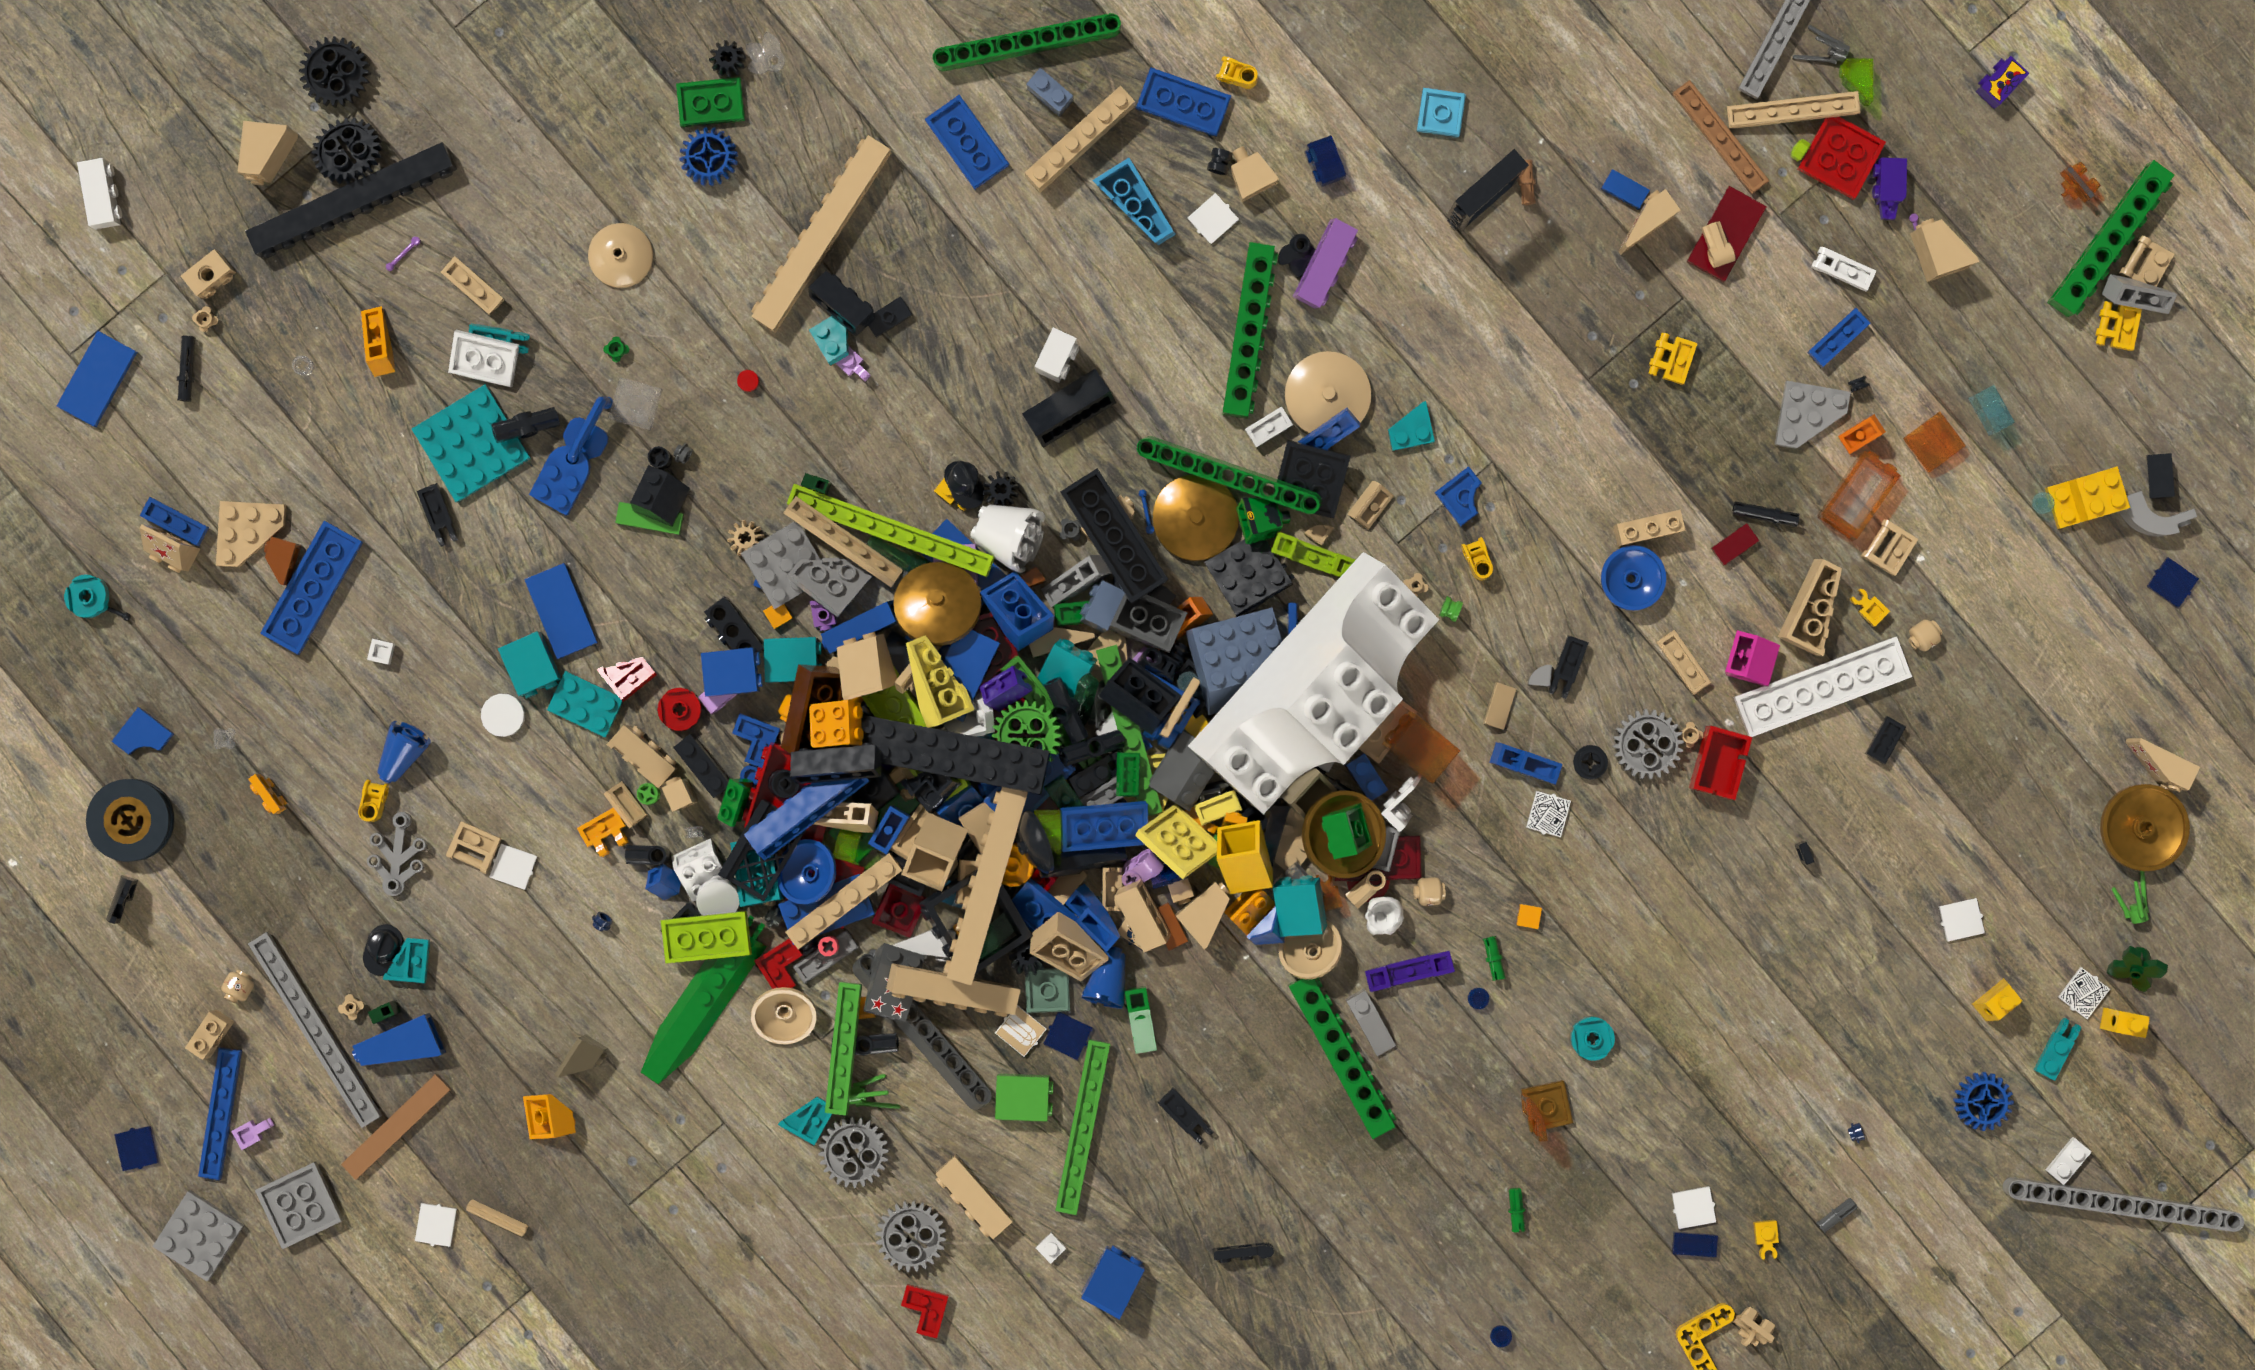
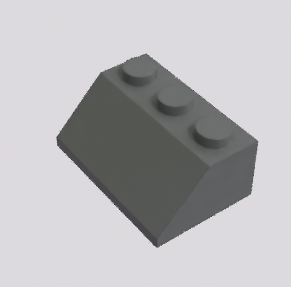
(1181, 773)

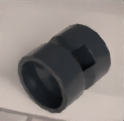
(782, 784)

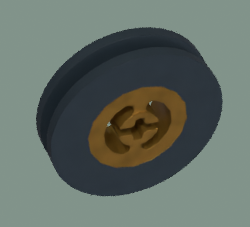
(152, 810)

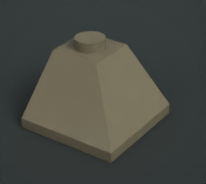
(583, 1056)

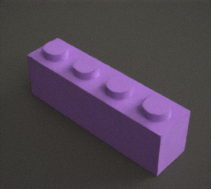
(1325, 263)

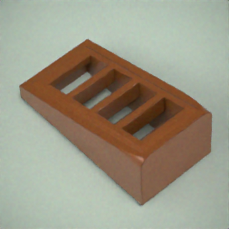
(1033, 577)

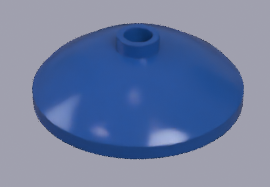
(1648, 575)
(796, 878)

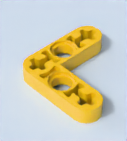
(1697, 1334)

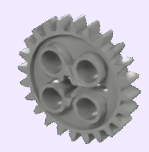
(1635, 758)
(836, 1162)
(899, 1252)

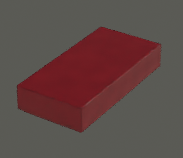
(1734, 544)

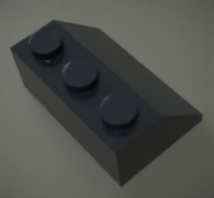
(1140, 695)

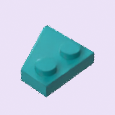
(1412, 429)
(410, 962)
(808, 1120)

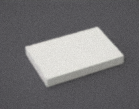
(483, 358)

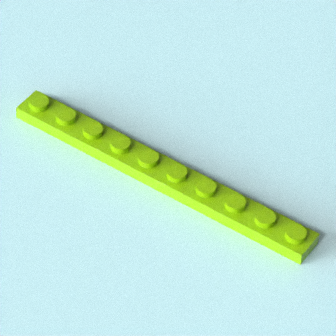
(895, 531)

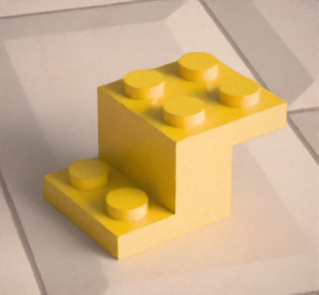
(2088, 497)

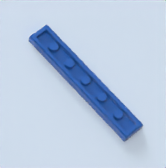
(220, 1113)

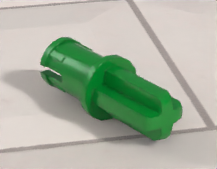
(1516, 1210)

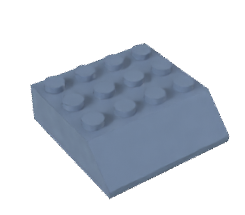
(1230, 653)

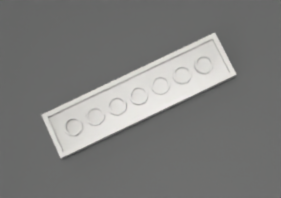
(1822, 687)

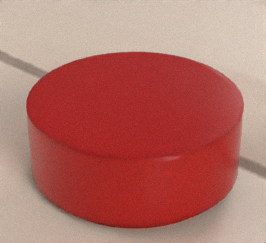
(748, 380)

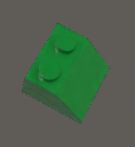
(1347, 831)

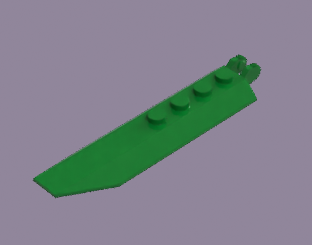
(698, 1009)

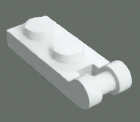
(1844, 269)

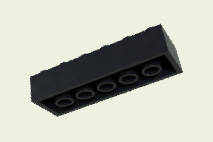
(1114, 536)

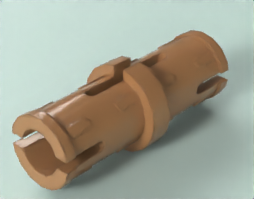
(1527, 185)

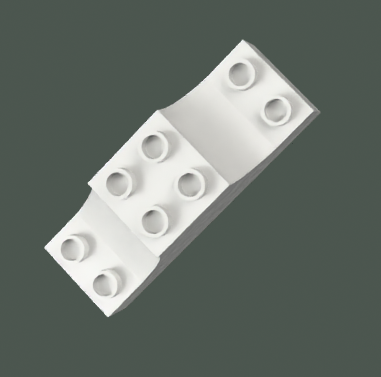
(1319, 687)

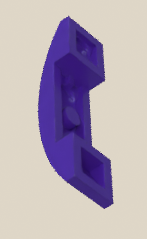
(1409, 970)

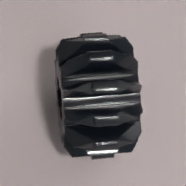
(721, 64)
(1001, 481)
(1019, 962)

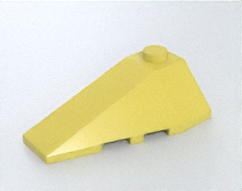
(936, 688)

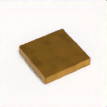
(1551, 1102)

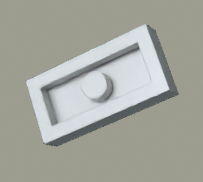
(1268, 427)
(2068, 1161)

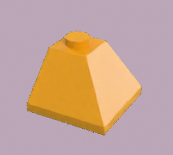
(547, 1117)

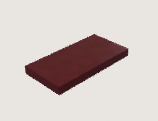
(1738, 219)
(1405, 862)

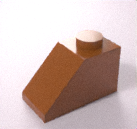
(282, 558)

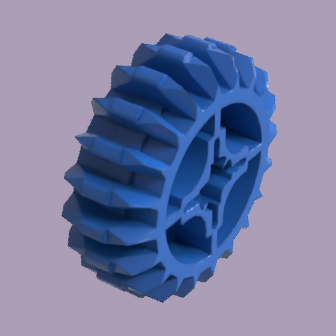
(698, 157)
(1983, 1109)

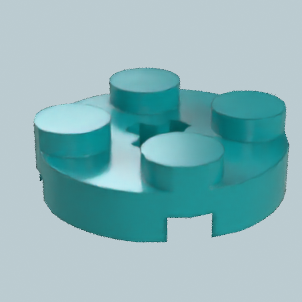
(99, 596)
(1602, 1045)

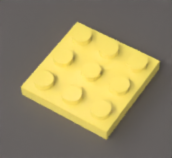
(1178, 841)

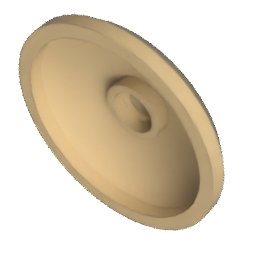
(633, 262)
(1297, 952)
(781, 1024)

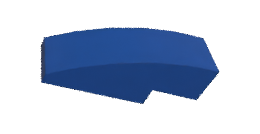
(1525, 763)
(1093, 917)

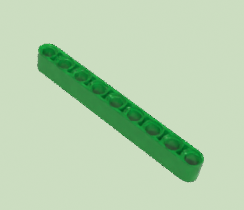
(1035, 35)
(1218, 474)

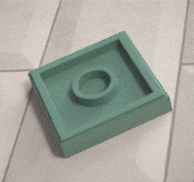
(1047, 991)

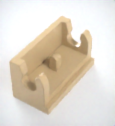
(1111, 883)

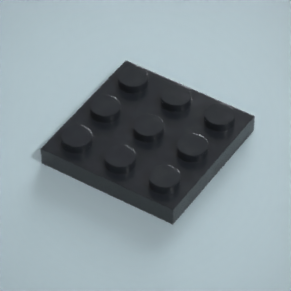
(1316, 471)
(1248, 575)

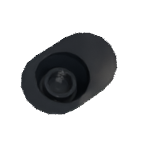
(964, 484)
(381, 948)

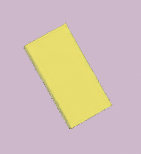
(1217, 807)

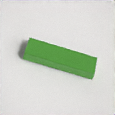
(628, 517)

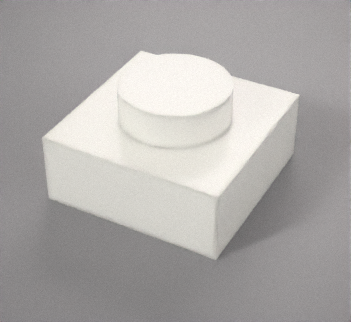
(381, 651)
(1050, 1247)

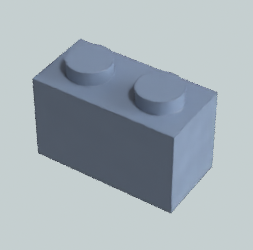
(1049, 92)
(1102, 606)

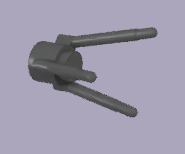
(1836, 50)

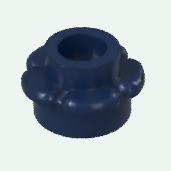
(601, 921)
(1856, 1132)

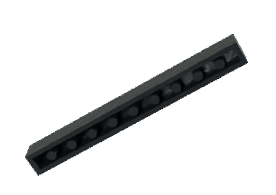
(351, 200)

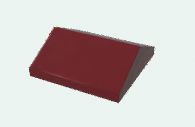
(898, 910)

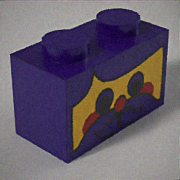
(2002, 82)

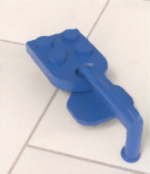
(559, 478)

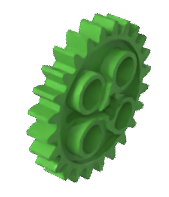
(1027, 715)

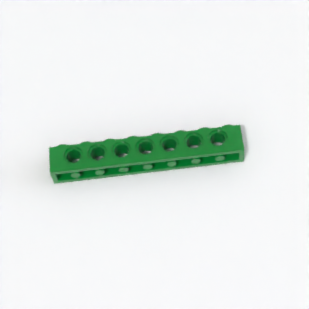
(2153, 174)
(1256, 253)
(1375, 1125)

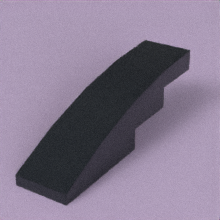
(1076, 861)

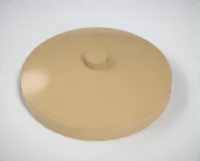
(1324, 387)

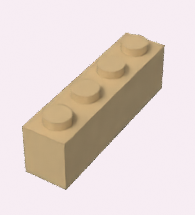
(974, 1196)

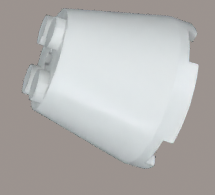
(1009, 534)

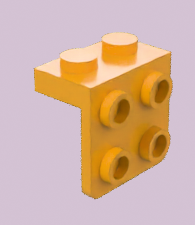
(836, 724)

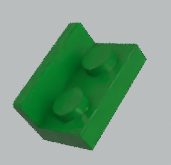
(734, 801)

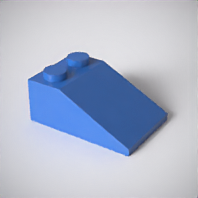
(1018, 610)

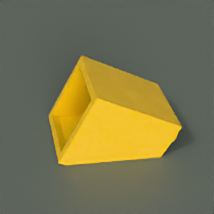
(1244, 857)

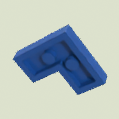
(759, 733)

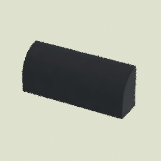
(1069, 408)

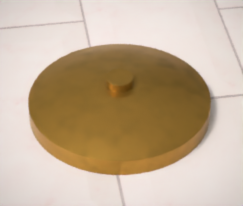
(1195, 518)
(937, 603)
(2145, 827)
(1316, 840)

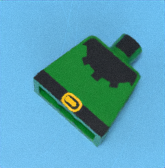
(1260, 519)

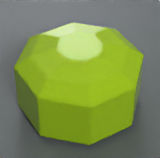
(1800, 149)

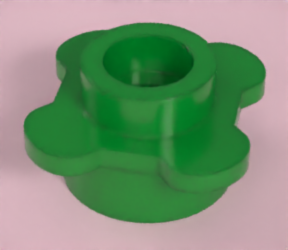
(622, 349)

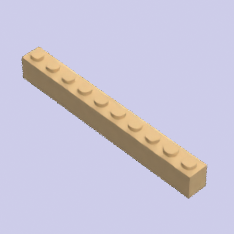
(821, 234)
(985, 885)

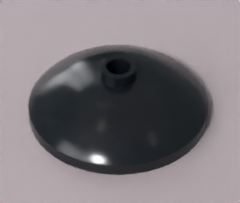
(1034, 843)

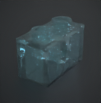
(1991, 410)

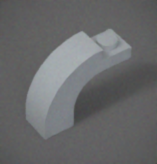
(2148, 523)

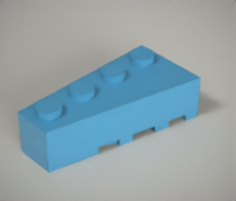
(1130, 193)

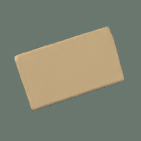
(1370, 504)
(1499, 705)
(1066, 885)

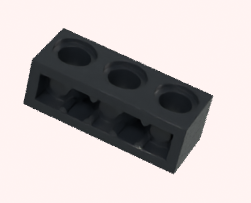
(732, 618)

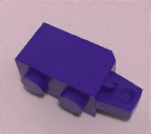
(1890, 185)

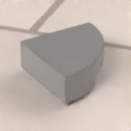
(1541, 676)

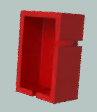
(1717, 763)

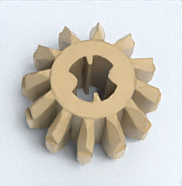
(744, 530)

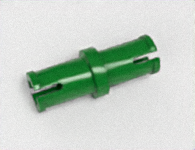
(1494, 958)

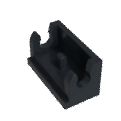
(2160, 476)

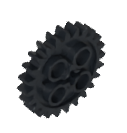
(318, 62)
(330, 160)

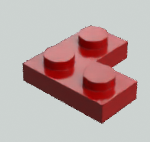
(773, 964)
(932, 1306)

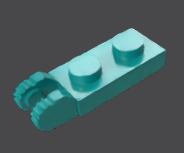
(500, 334)
(2057, 1050)

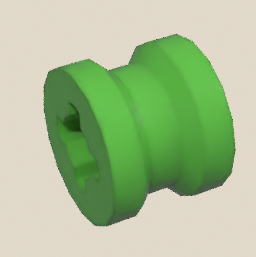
(1450, 609)
(644, 793)

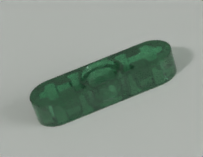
(1085, 695)

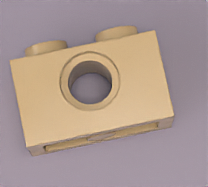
(196, 275)
(679, 794)
(209, 1034)

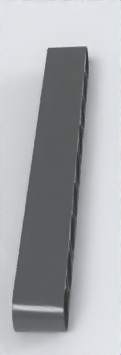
(925, 1045)

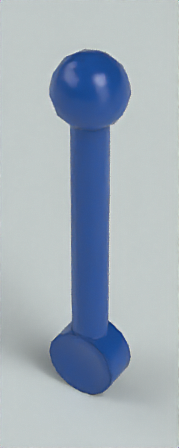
(1149, 529)

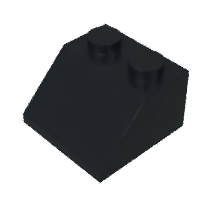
(659, 496)

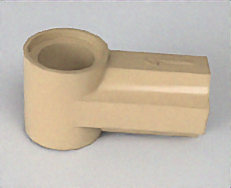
(1719, 250)
(1364, 889)

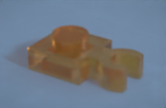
(1332, 897)

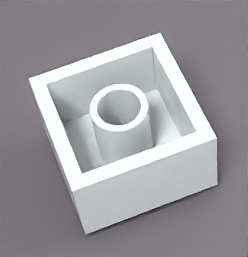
(1056, 355)

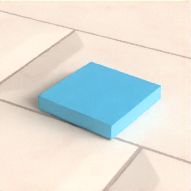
(1441, 112)

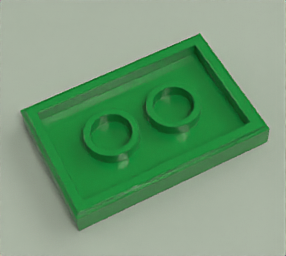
(710, 102)

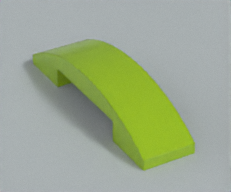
(1311, 555)

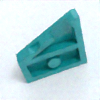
(831, 339)

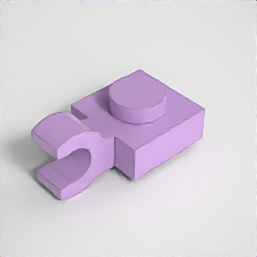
(852, 364)
(250, 1132)

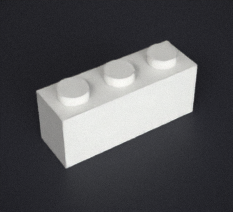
(99, 193)

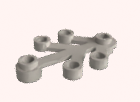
(396, 856)

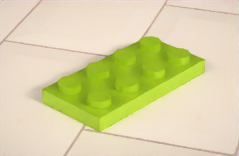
(706, 937)

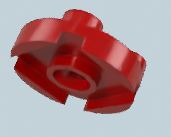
(670, 701)

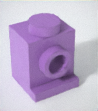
(822, 624)

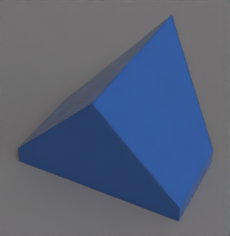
(1267, 930)

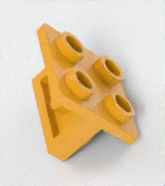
(1250, 909)

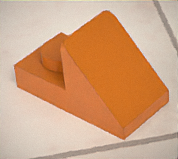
(1862, 433)

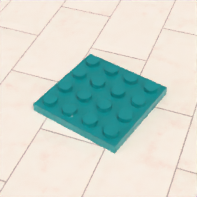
(464, 446)

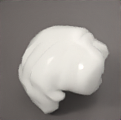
(1384, 915)

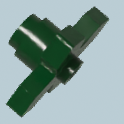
(2138, 967)

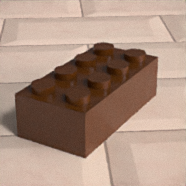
(811, 686)

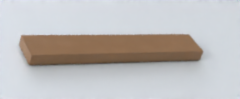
(1720, 137)
(396, 1126)

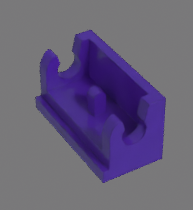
(1005, 689)

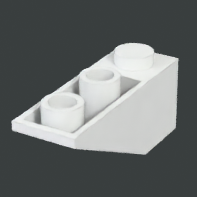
(926, 945)

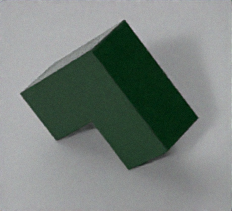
(816, 484)
(384, 1011)

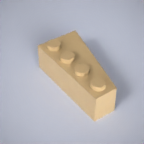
(1811, 611)

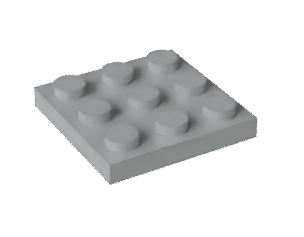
(775, 558)
(299, 1205)
(198, 1235)

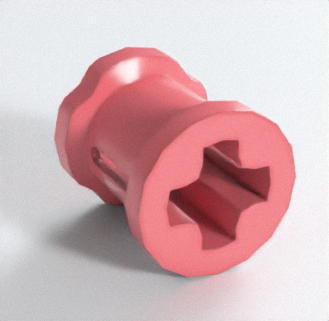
(821, 946)

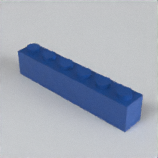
(799, 814)

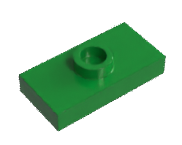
(1068, 613)
(1128, 774)

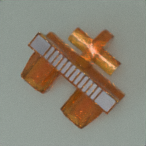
(2075, 184)

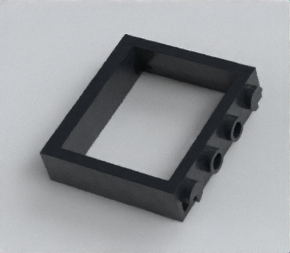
(1486, 191)
(1004, 901)

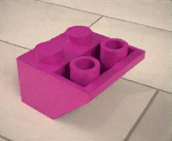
(1752, 658)

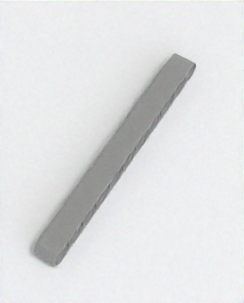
(2132, 1208)

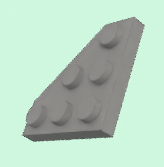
(1807, 412)
(830, 581)

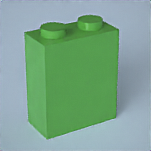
(1023, 1097)

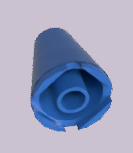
(401, 750)
(1108, 981)

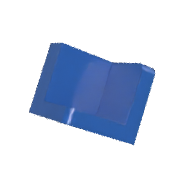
(663, 882)

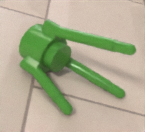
(2139, 911)
(859, 1095)

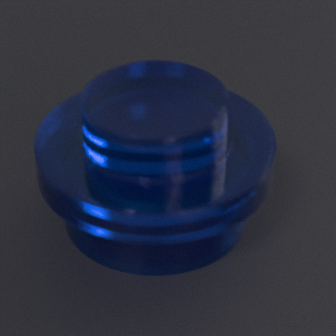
(1478, 998)
(1501, 1336)

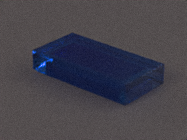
(1694, 1244)

